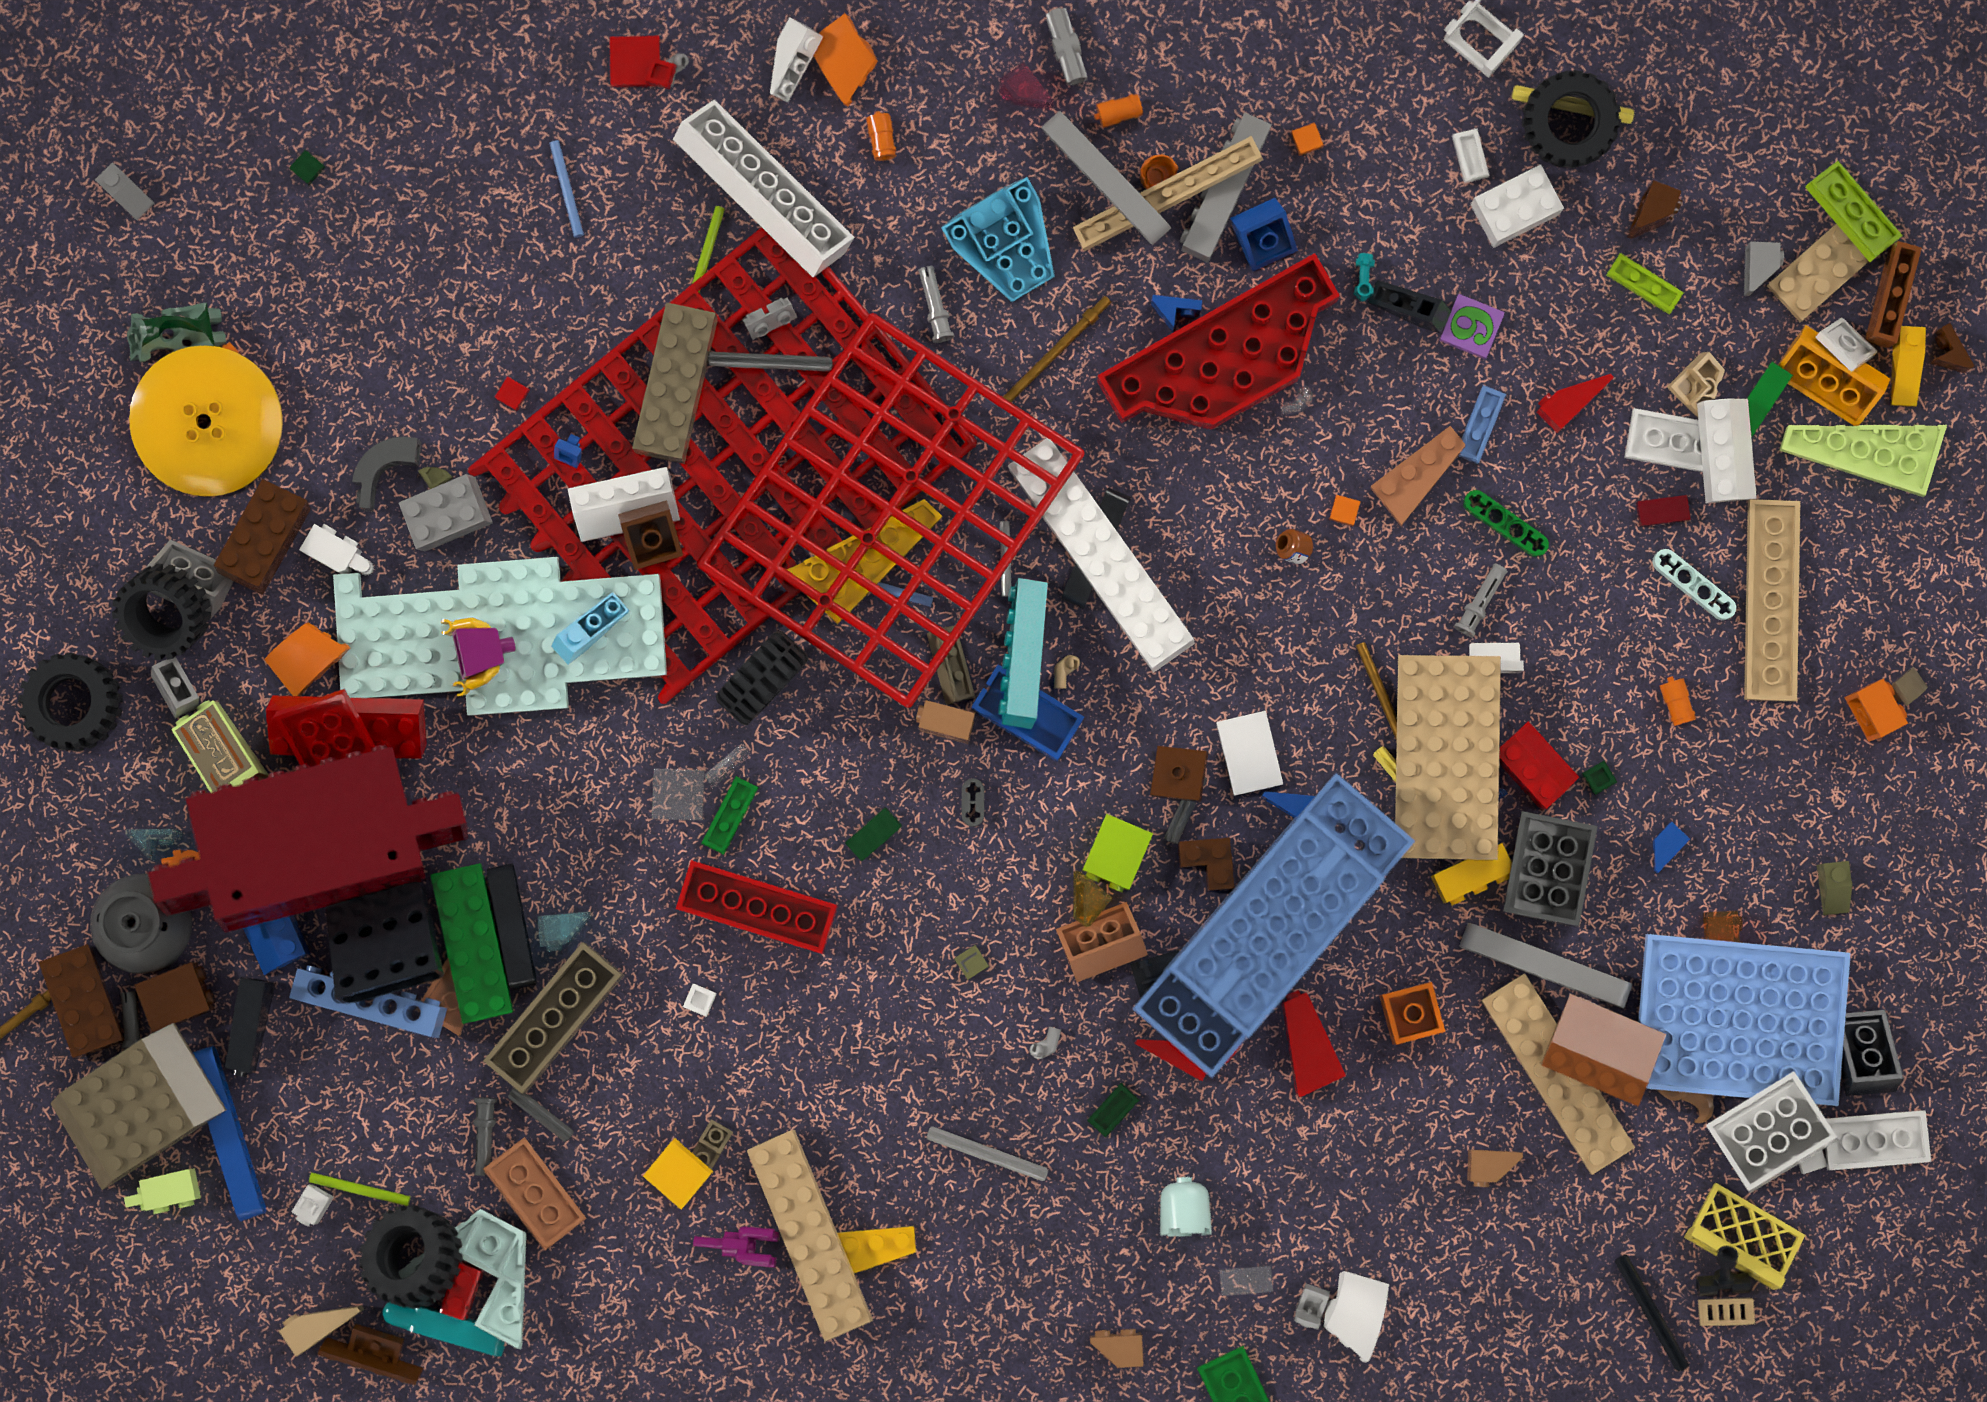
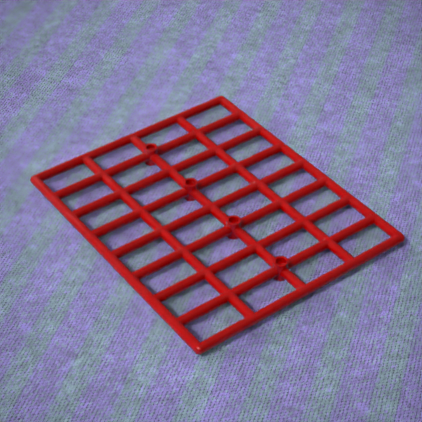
(868, 537)

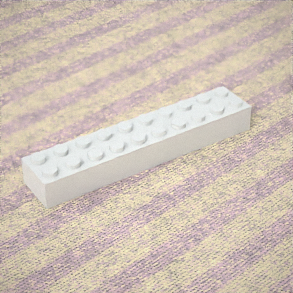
(1105, 560)

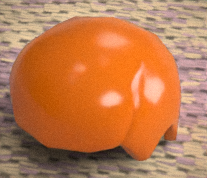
(1156, 170)

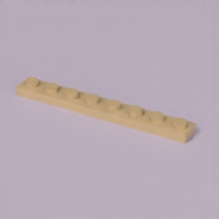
(1173, 191)

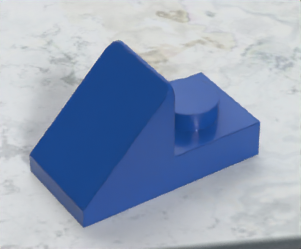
(1169, 306)

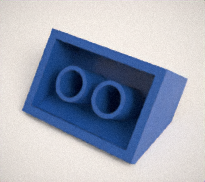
(277, 943)

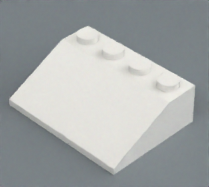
(1772, 1132)

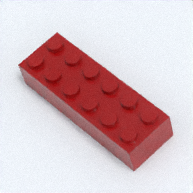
(388, 722)
(757, 907)

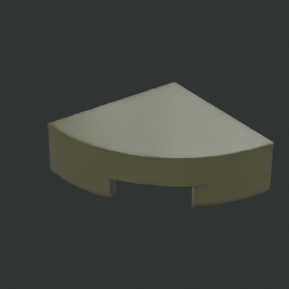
(435, 476)

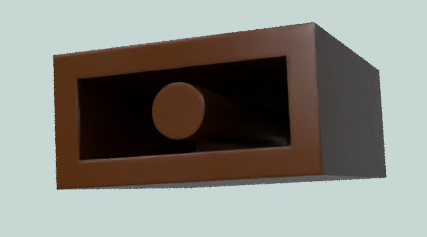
(175, 996)

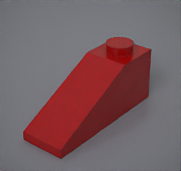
(1568, 402)
(1170, 1054)

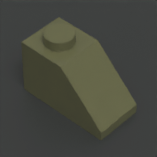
(1835, 887)

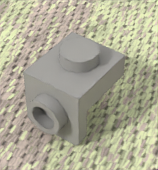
(1311, 1306)

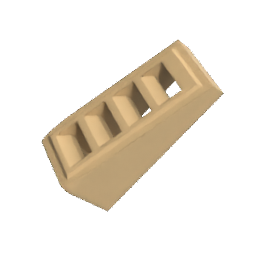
(1748, 1306)

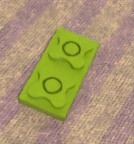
(1853, 211)

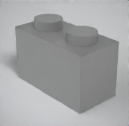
(175, 687)

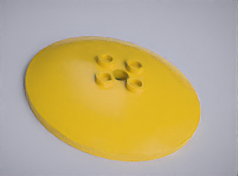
(242, 416)

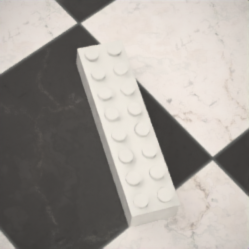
(763, 188)

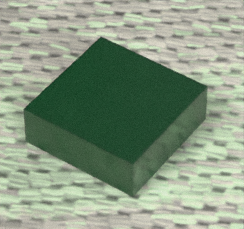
(307, 167)
(1599, 777)

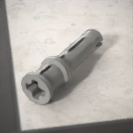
(938, 316)
(1476, 610)

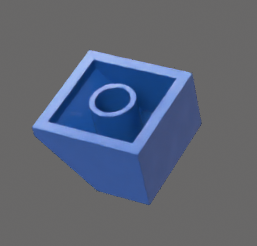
(1264, 234)

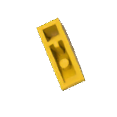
(1907, 366)

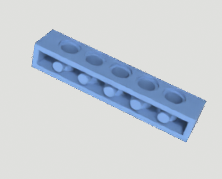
(429, 1023)

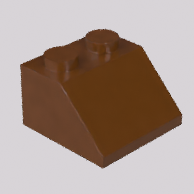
(1655, 208)

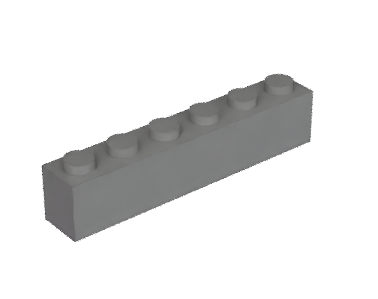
(1222, 197)

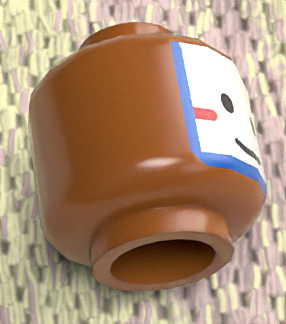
(1294, 546)

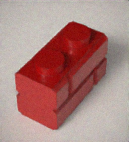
(461, 1296)

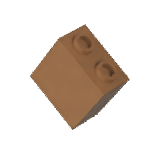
(945, 721)

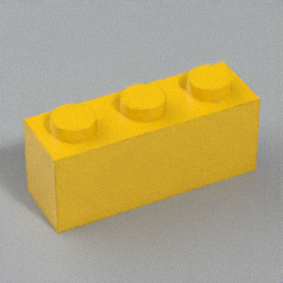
(1471, 876)

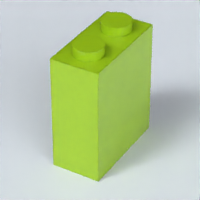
(1117, 853)

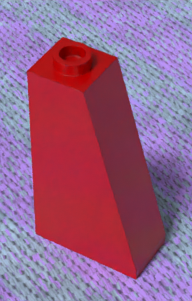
(1310, 1049)

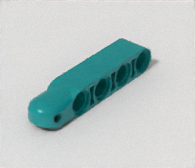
(444, 1328)

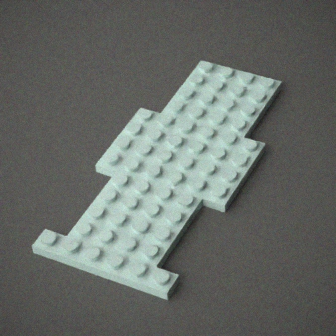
(403, 653)

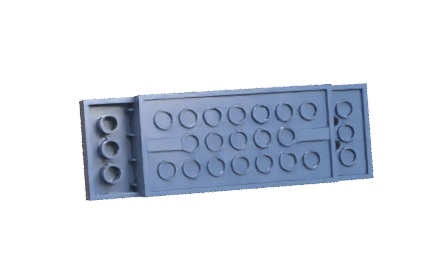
(1273, 925)

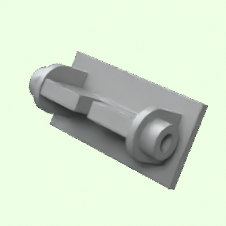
(780, 314)

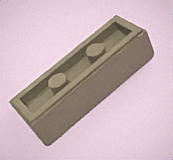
(953, 671)

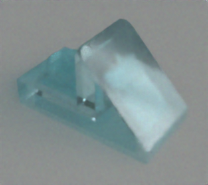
(147, 839)

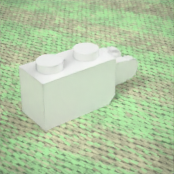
(334, 552)

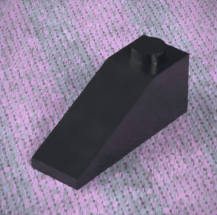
(1411, 306)

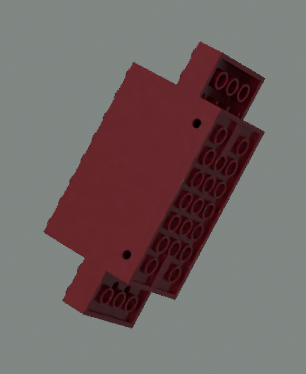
(305, 841)

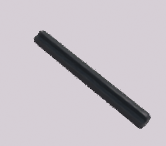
(1652, 1313)

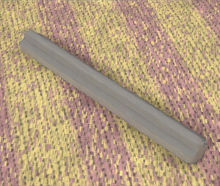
(987, 1153)

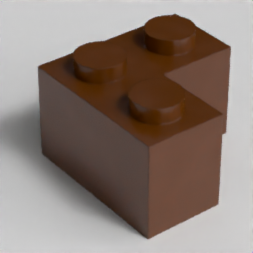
(1214, 855)

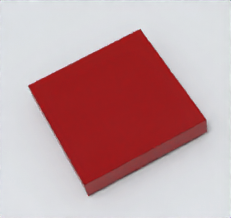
(631, 59)

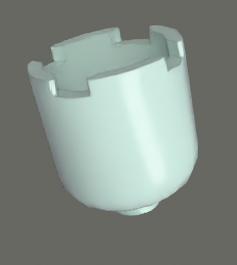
(1185, 1209)

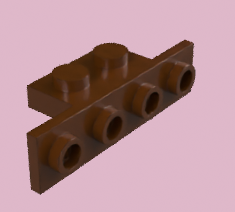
(373, 1352)

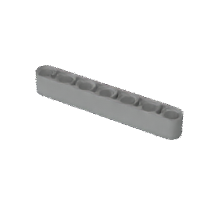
(1106, 178)
(1545, 964)

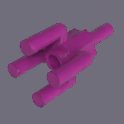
(742, 1245)

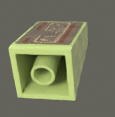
(217, 747)

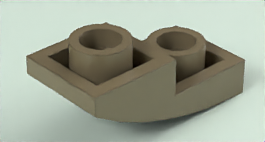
(1909, 686)
(712, 1143)

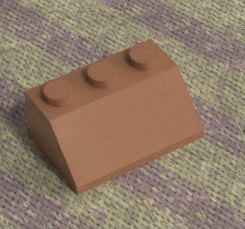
(1103, 945)

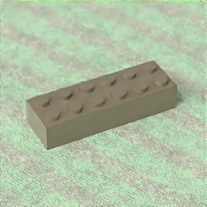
(675, 383)
(553, 1018)

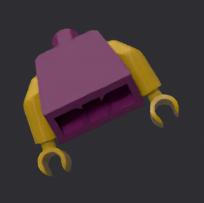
(477, 651)

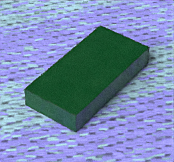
(1113, 1110)

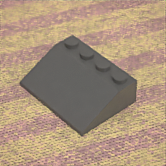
(1550, 869)

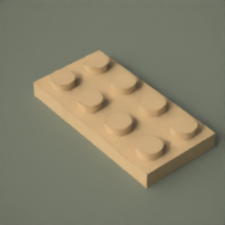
(1817, 273)

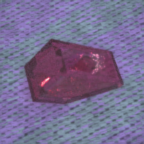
(1024, 89)

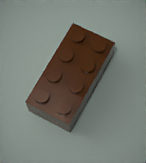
(262, 537)
(81, 1001)

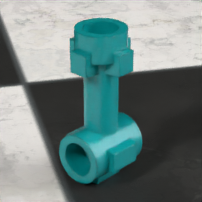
(1364, 289)

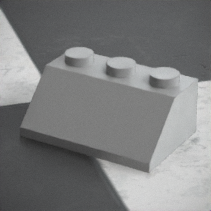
(198, 566)

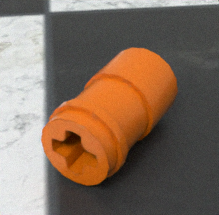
(1118, 110)
(881, 136)
(1677, 700)

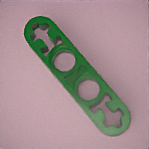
(1508, 519)

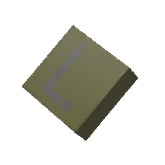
(971, 962)

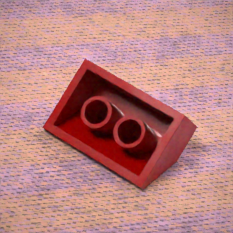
(1536, 766)

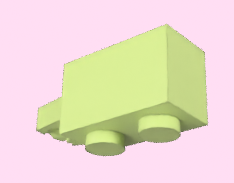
(166, 1190)

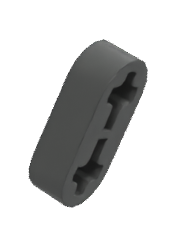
(966, 802)

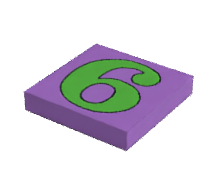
(1471, 326)

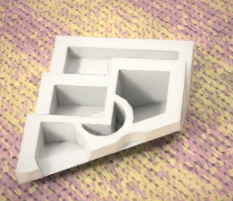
(1357, 1313)

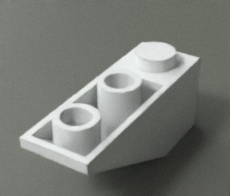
(793, 53)

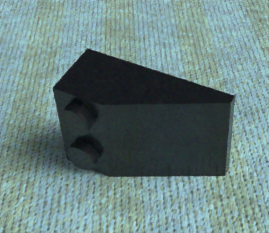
(1869, 1055)

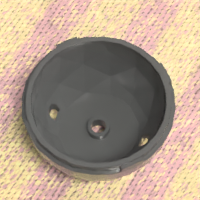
(143, 946)

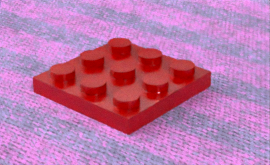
(324, 729)

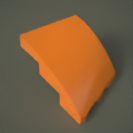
(844, 57)
(304, 657)

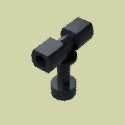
(1724, 1277)

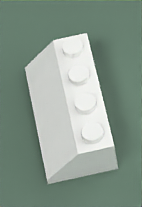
(1726, 450)
(599, 503)

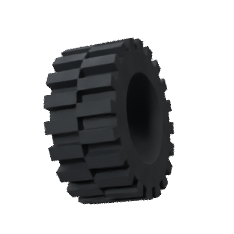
(142, 627)

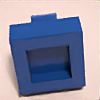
(568, 451)

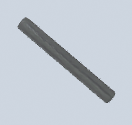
(770, 361)

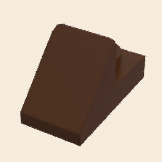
(1956, 355)

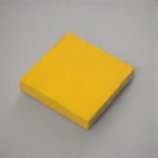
(678, 1173)

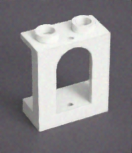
(1476, 12)

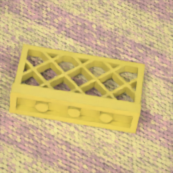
(1746, 1263)

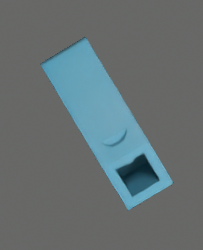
(589, 628)

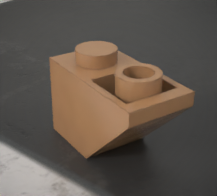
(1120, 1349)

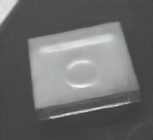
(727, 765)
(678, 794)

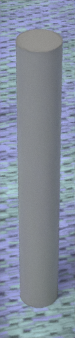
(1006, 577)

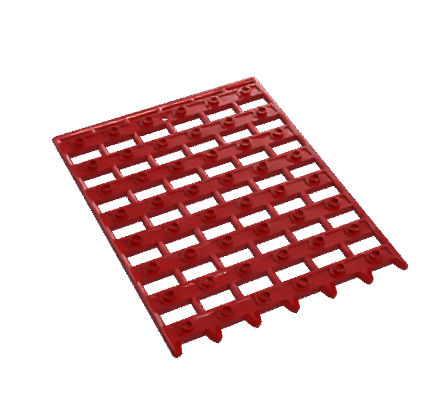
(555, 531)

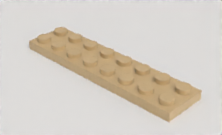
(1772, 600)
(1576, 1106)
(809, 1235)

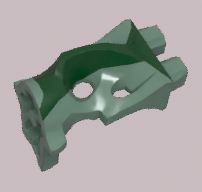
(146, 333)

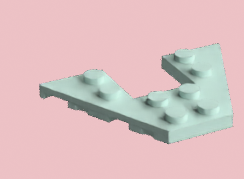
(501, 1252)

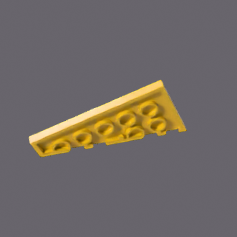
(872, 565)

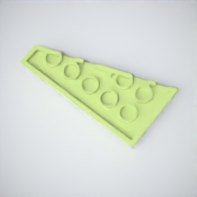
(1882, 453)

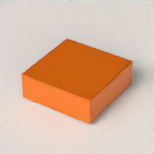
(1307, 139)
(1344, 510)

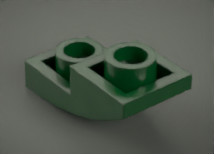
(873, 834)

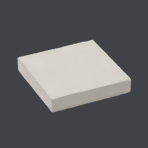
(1846, 344)

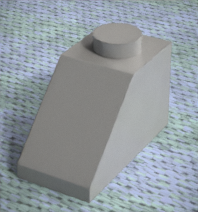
(124, 191)
(1761, 262)

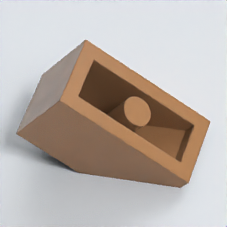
(1489, 1165)

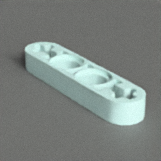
(1696, 581)

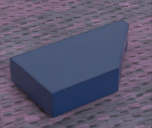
(1667, 845)

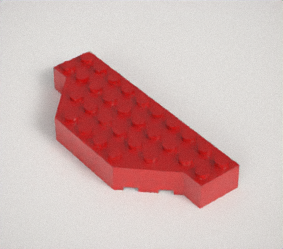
(1227, 355)

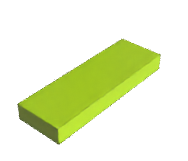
(1645, 283)

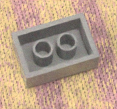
(445, 512)

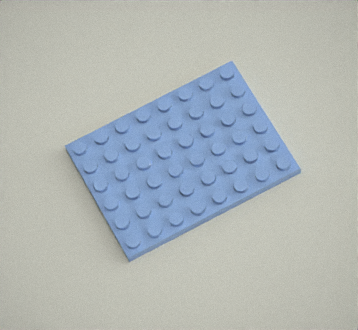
(1744, 1016)

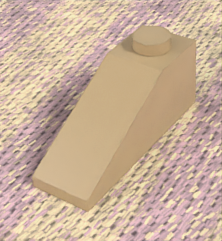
(311, 1328)

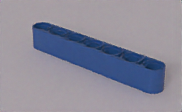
(231, 1143)

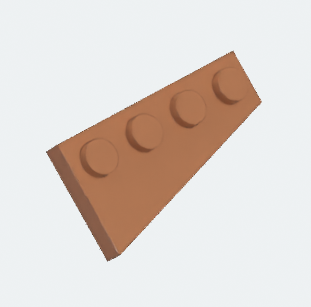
(1412, 479)

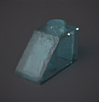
(560, 929)

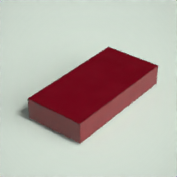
(1663, 510)

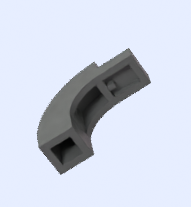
(379, 459)

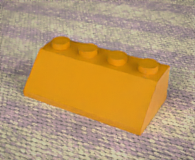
(1829, 381)

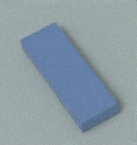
(1481, 423)

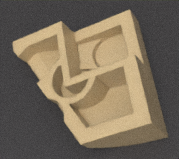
(1700, 378)

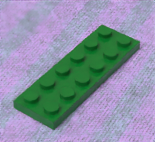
(472, 943)

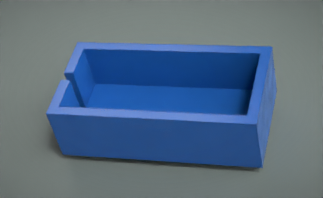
(1054, 722)

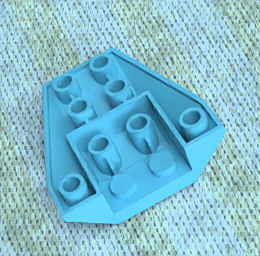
(1005, 239)

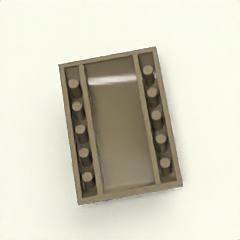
(137, 1105)

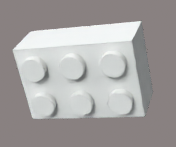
(1517, 206)

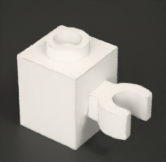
(312, 1205)

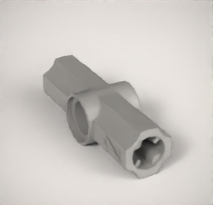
(1066, 46)

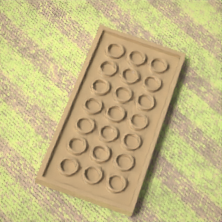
(1448, 755)

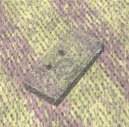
(1245, 1280)

